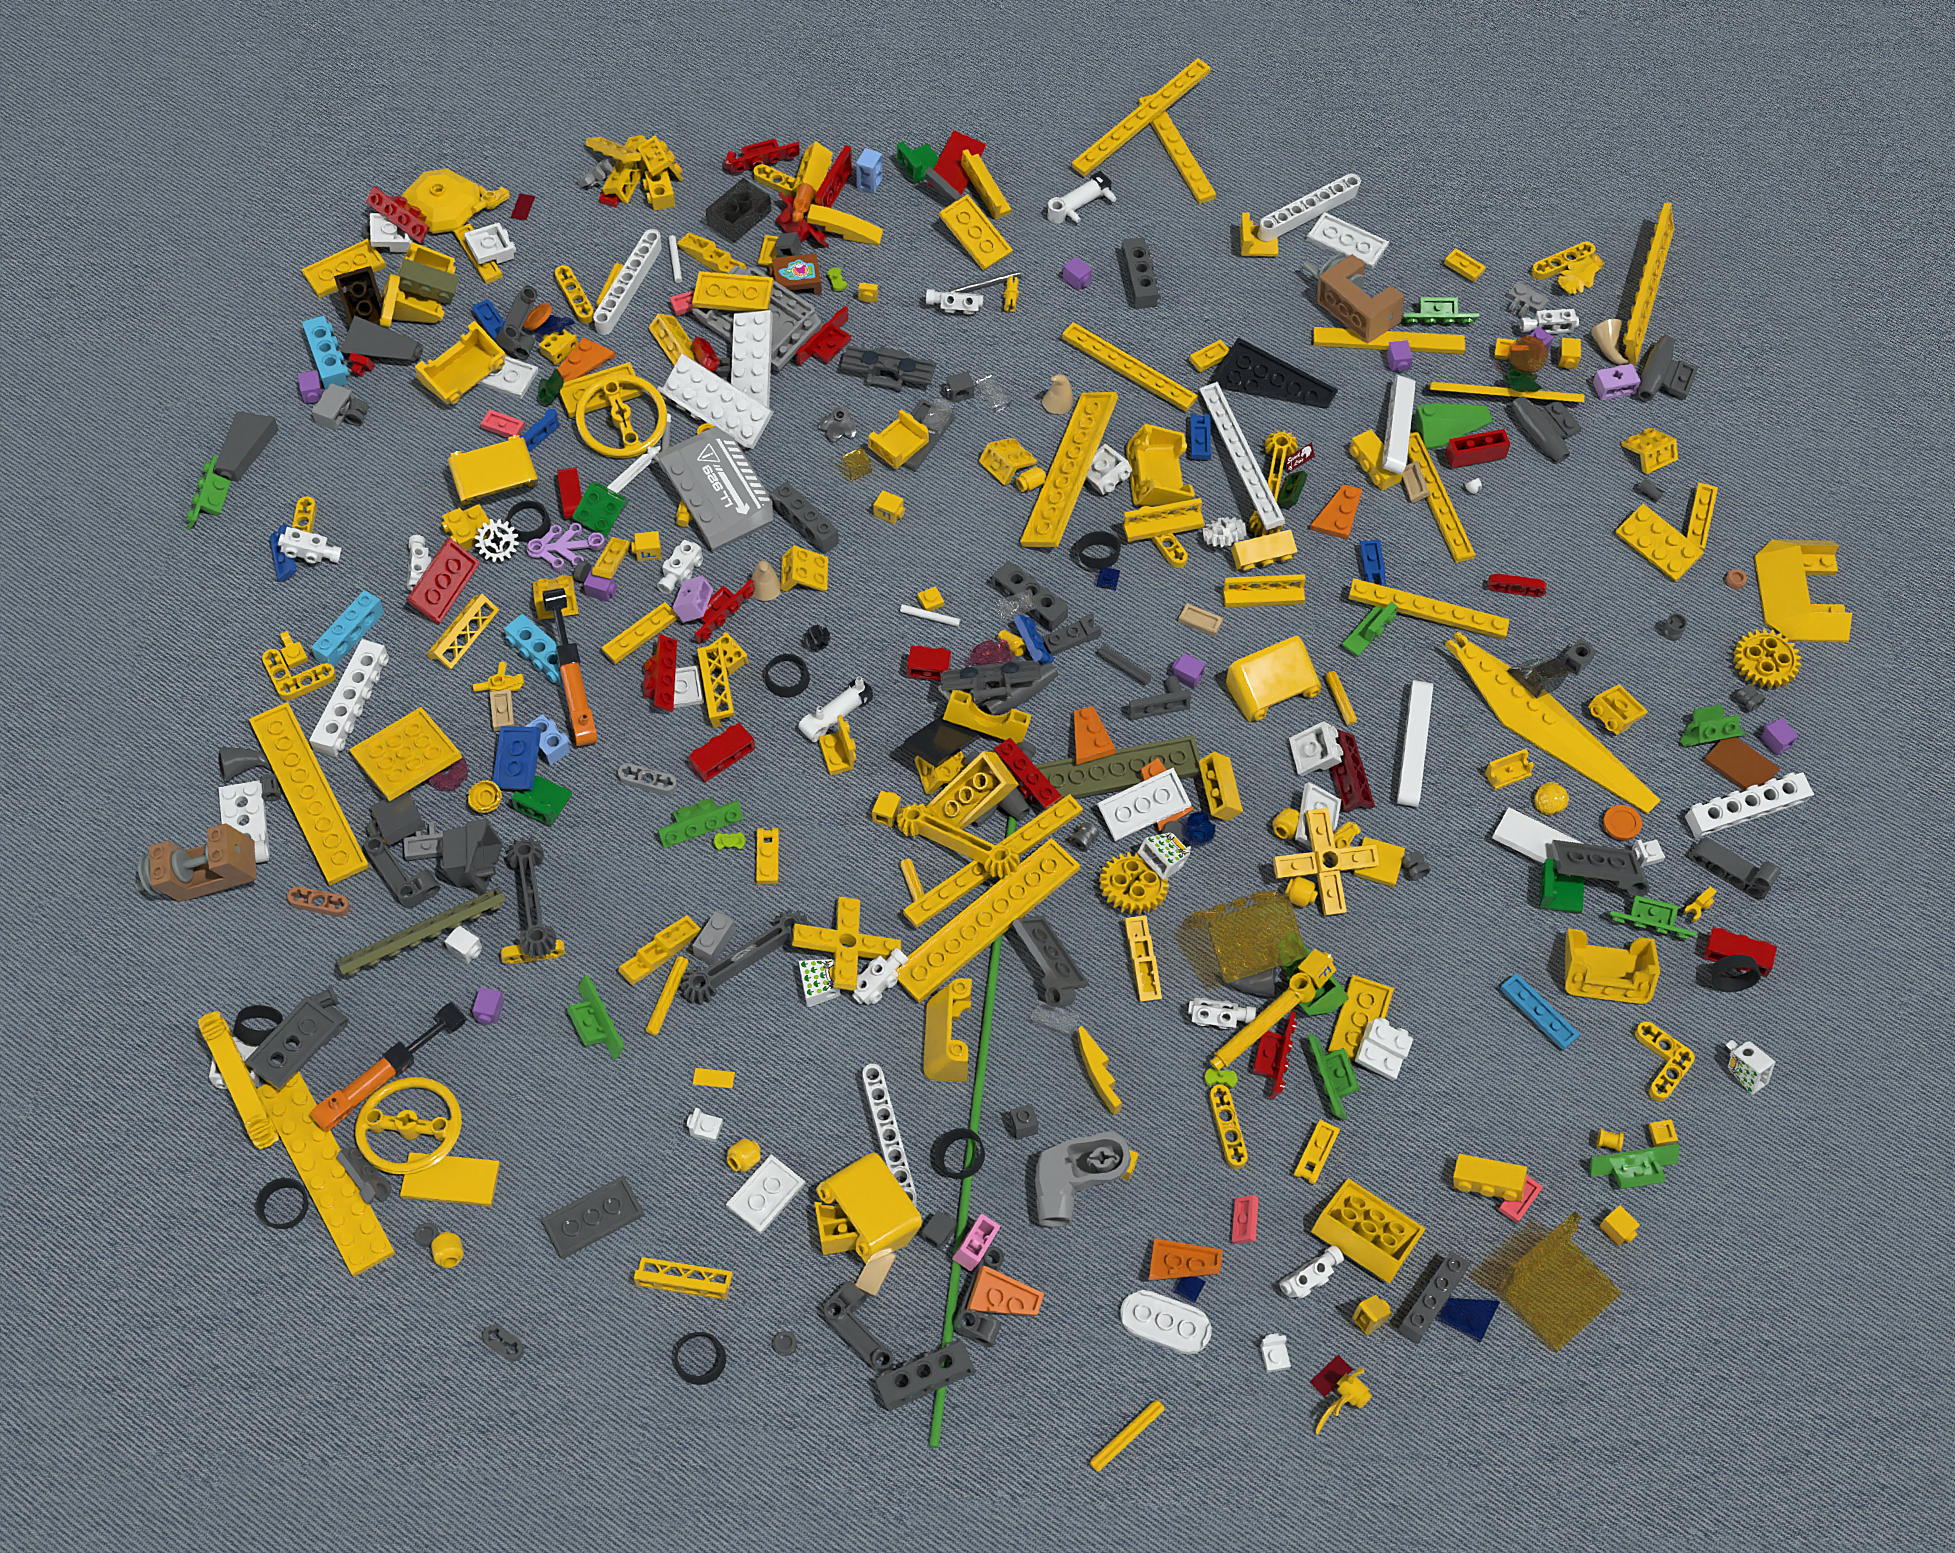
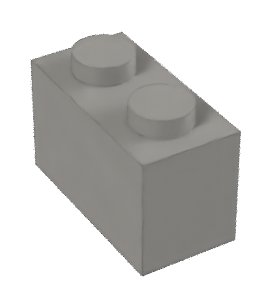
(332, 406)
(714, 938)

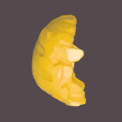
(484, 796)
(1551, 798)

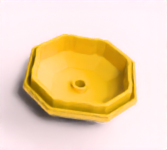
(443, 199)

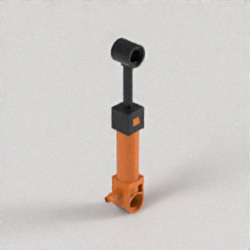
(569, 665)
(393, 1063)

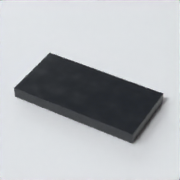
(940, 740)

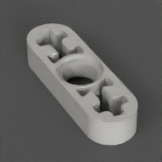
(653, 787)

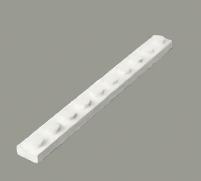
(1242, 456)

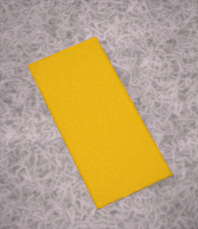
(713, 1078)

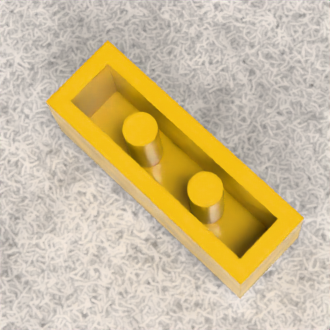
(813, 166)
(1369, 452)
(1264, 550)
(1220, 786)
(1490, 1177)

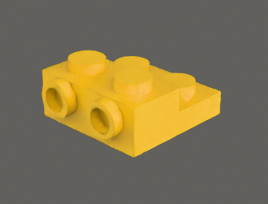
(464, 525)
(1617, 709)

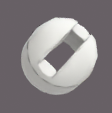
(1474, 486)

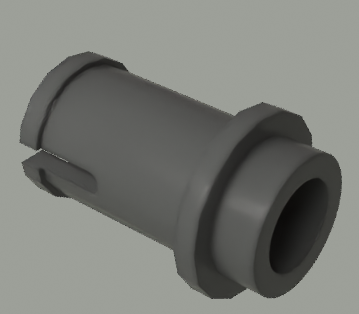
(1650, 489)

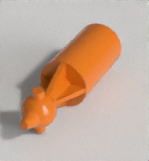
(802, 201)

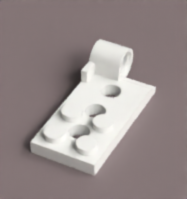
(254, 811)

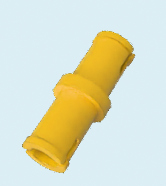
(1011, 294)

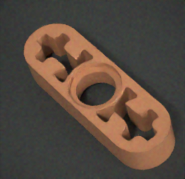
(325, 908)

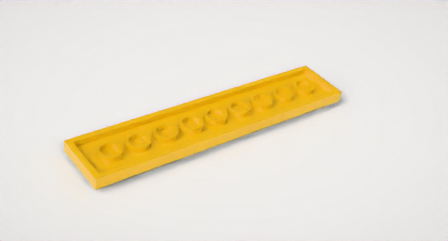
(1649, 284)
(1069, 470)
(309, 794)
(986, 920)
(328, 1182)

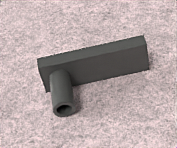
(942, 186)
(1161, 704)

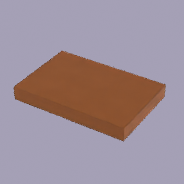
(1740, 763)

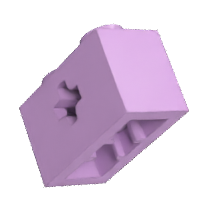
(1616, 381)
(693, 598)

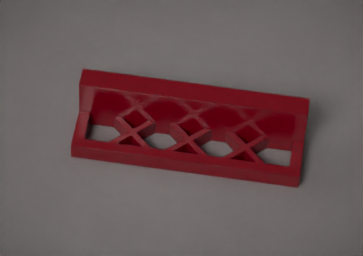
(1346, 775)

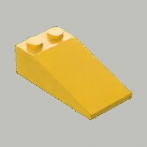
(973, 791)

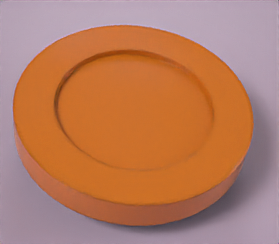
(537, 316)
(1622, 822)

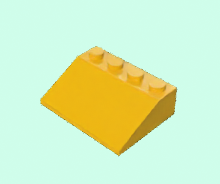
(1368, 1230)

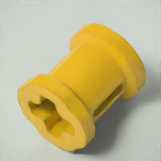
(1610, 1140)

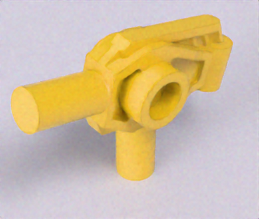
(490, 199)
(501, 681)
(1344, 836)

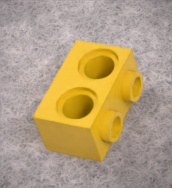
(659, 190)

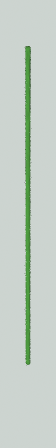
(969, 1162)

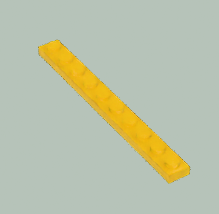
(1141, 117)
(975, 872)

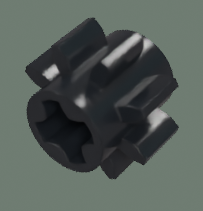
(817, 637)

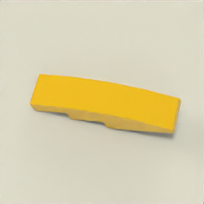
(846, 224)
(707, 253)
(660, 950)
(1143, 958)
(1096, 1065)

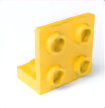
(658, 158)
(1251, 244)
(1654, 449)
(1004, 458)
(804, 568)
(544, 584)
(838, 749)
(934, 777)

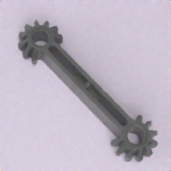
(526, 855)
(741, 958)

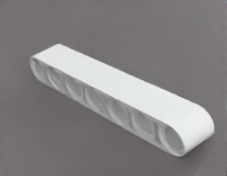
(1308, 207)
(627, 282)
(1398, 424)
(1415, 743)
(887, 1127)

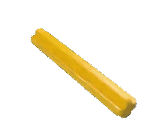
(667, 996)
(1127, 1435)

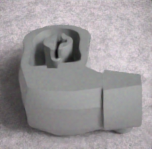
(1073, 1168)

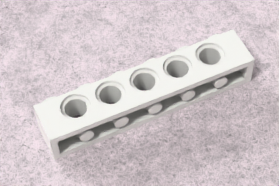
(339, 704)
(1702, 824)

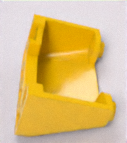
(413, 306)
(461, 365)
(1156, 467)
(492, 469)
(1272, 677)
(1611, 971)
(945, 1057)
(873, 1205)

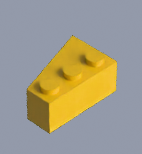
(835, 1229)

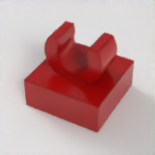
(360, 364)

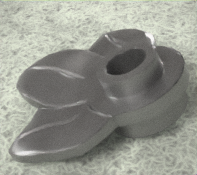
(838, 427)

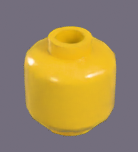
(1286, 823)
(1301, 891)
(743, 1155)
(447, 1249)

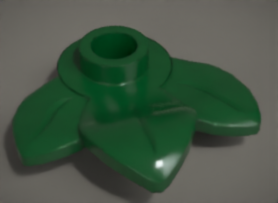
(1522, 381)
(550, 388)

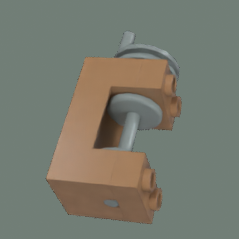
(1343, 296)
(191, 873)

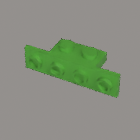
(1439, 309)
(210, 495)
(1370, 628)
(698, 820)
(1653, 913)
(593, 1020)
(1337, 1075)
(1636, 1166)

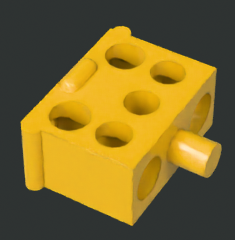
(557, 345)
(733, 653)

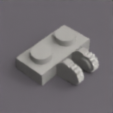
(597, 172)
(1527, 298)
(423, 845)

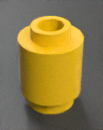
(1031, 479)

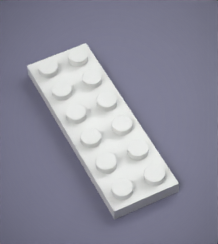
(752, 354)

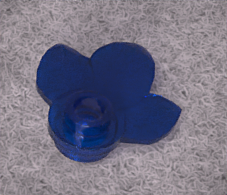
(554, 324)

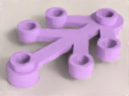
(562, 545)

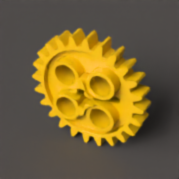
(1767, 659)
(1117, 878)

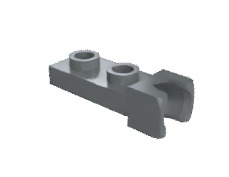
(1072, 635)
(364, 1175)

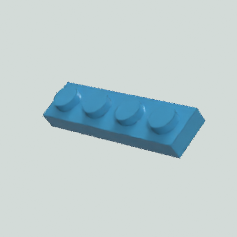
(1539, 1011)

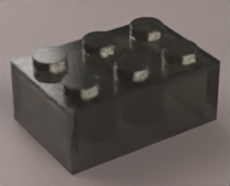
(738, 210)

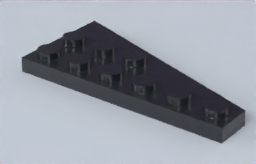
(1260, 373)

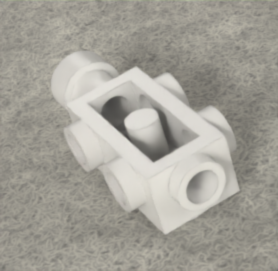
(960, 301)
(1551, 321)
(307, 546)
(687, 556)
(417, 561)
(878, 981)
(1219, 1016)
(1311, 1273)

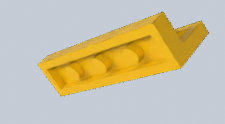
(621, 172)
(985, 185)
(672, 338)
(1163, 522)
(1264, 593)
(455, 628)
(710, 683)
(683, 1284)

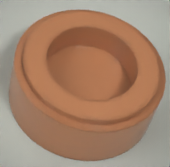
(1736, 579)

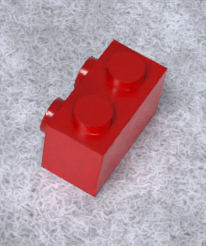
(928, 662)

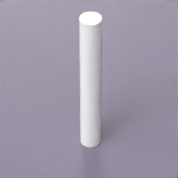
(675, 259)
(930, 615)

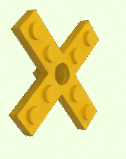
(1311, 863)
(846, 933)

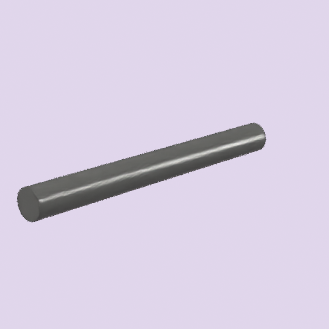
(986, 282)

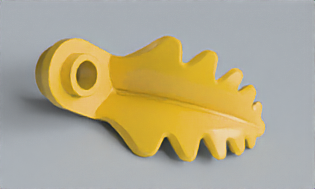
(1580, 274)

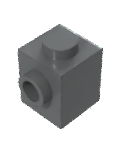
(788, 245)

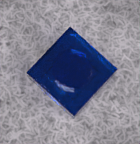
(1108, 578)
(1190, 1288)

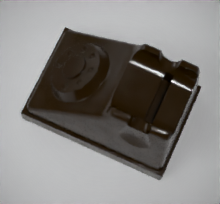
(360, 294)

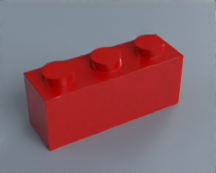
(1477, 448)
(721, 752)
(1723, 943)

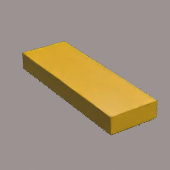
(611, 558)

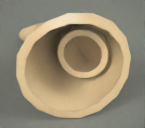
(1607, 338)
(1059, 396)
(765, 582)

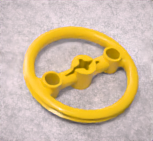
(612, 382)
(408, 1125)

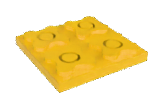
(405, 753)

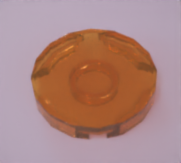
(1528, 354)

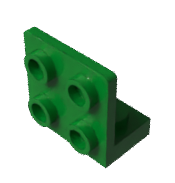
(916, 160)
(600, 508)
(542, 802)
(1560, 890)

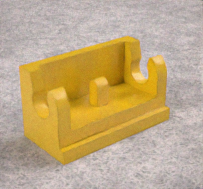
(1509, 769)

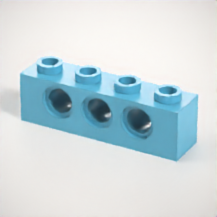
(325, 352)
(348, 629)
(523, 629)

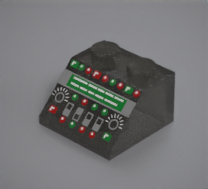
(1540, 675)

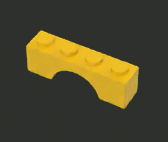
(964, 712)

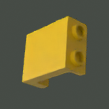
(899, 439)

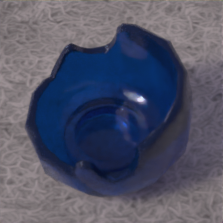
(1199, 829)

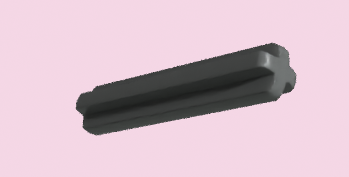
(1124, 665)

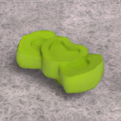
(836, 279)
(729, 840)
(1220, 1077)

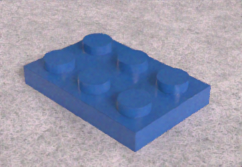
(516, 757)

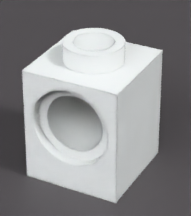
(463, 944)

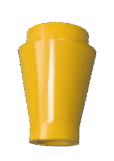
(1016, 643)

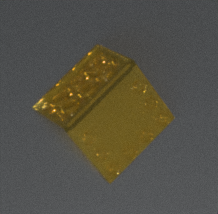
(1252, 934)
(1557, 1287)

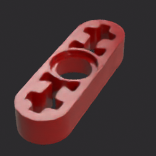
(705, 353)
(1506, 584)

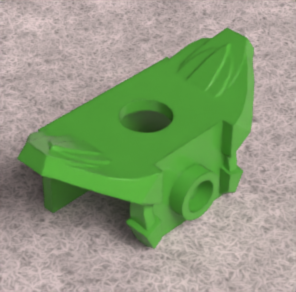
(1711, 725)

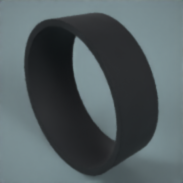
(538, 533)
(1096, 538)
(791, 691)
(1739, 982)
(251, 1036)
(951, 1137)
(273, 1186)
(703, 1379)

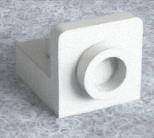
(1648, 852)
(704, 1125)
(1275, 1353)

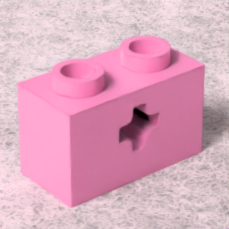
(976, 1242)

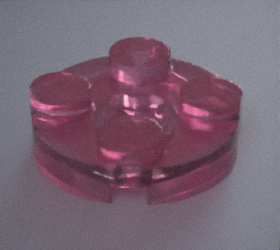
(991, 653)
(453, 779)

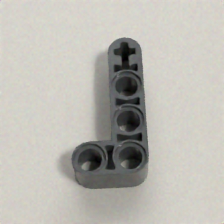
(1735, 869)

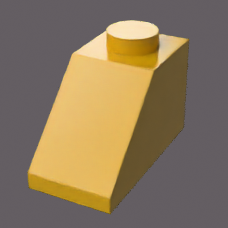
(1371, 1314)

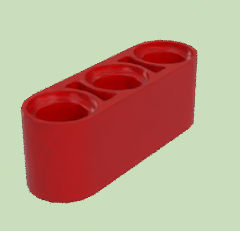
(569, 490)

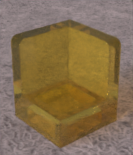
(857, 463)

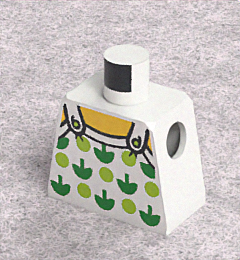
(1165, 853)
(818, 981)
(1749, 1065)

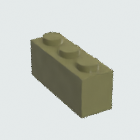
(427, 281)

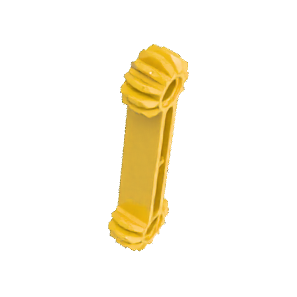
(1280, 446)
(996, 859)
(238, 1080)

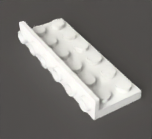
(716, 402)

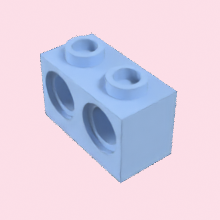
(869, 170)
(550, 737)

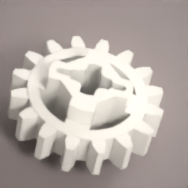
(1224, 531)
(487, 542)

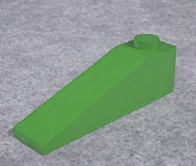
(1446, 421)
(1326, 999)

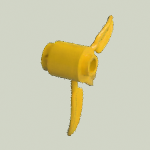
(1352, 1391)

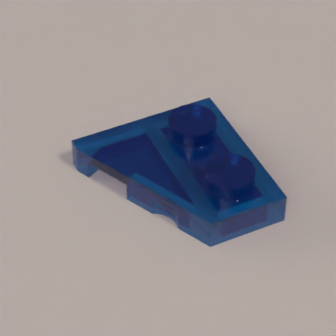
(1469, 1316)

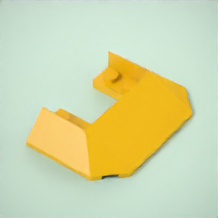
(1785, 593)

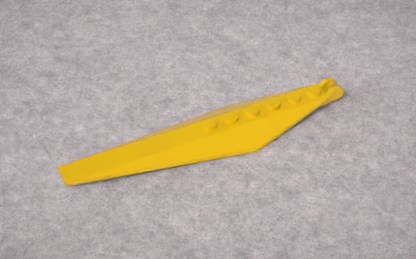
(1548, 725)

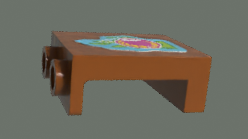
(797, 272)

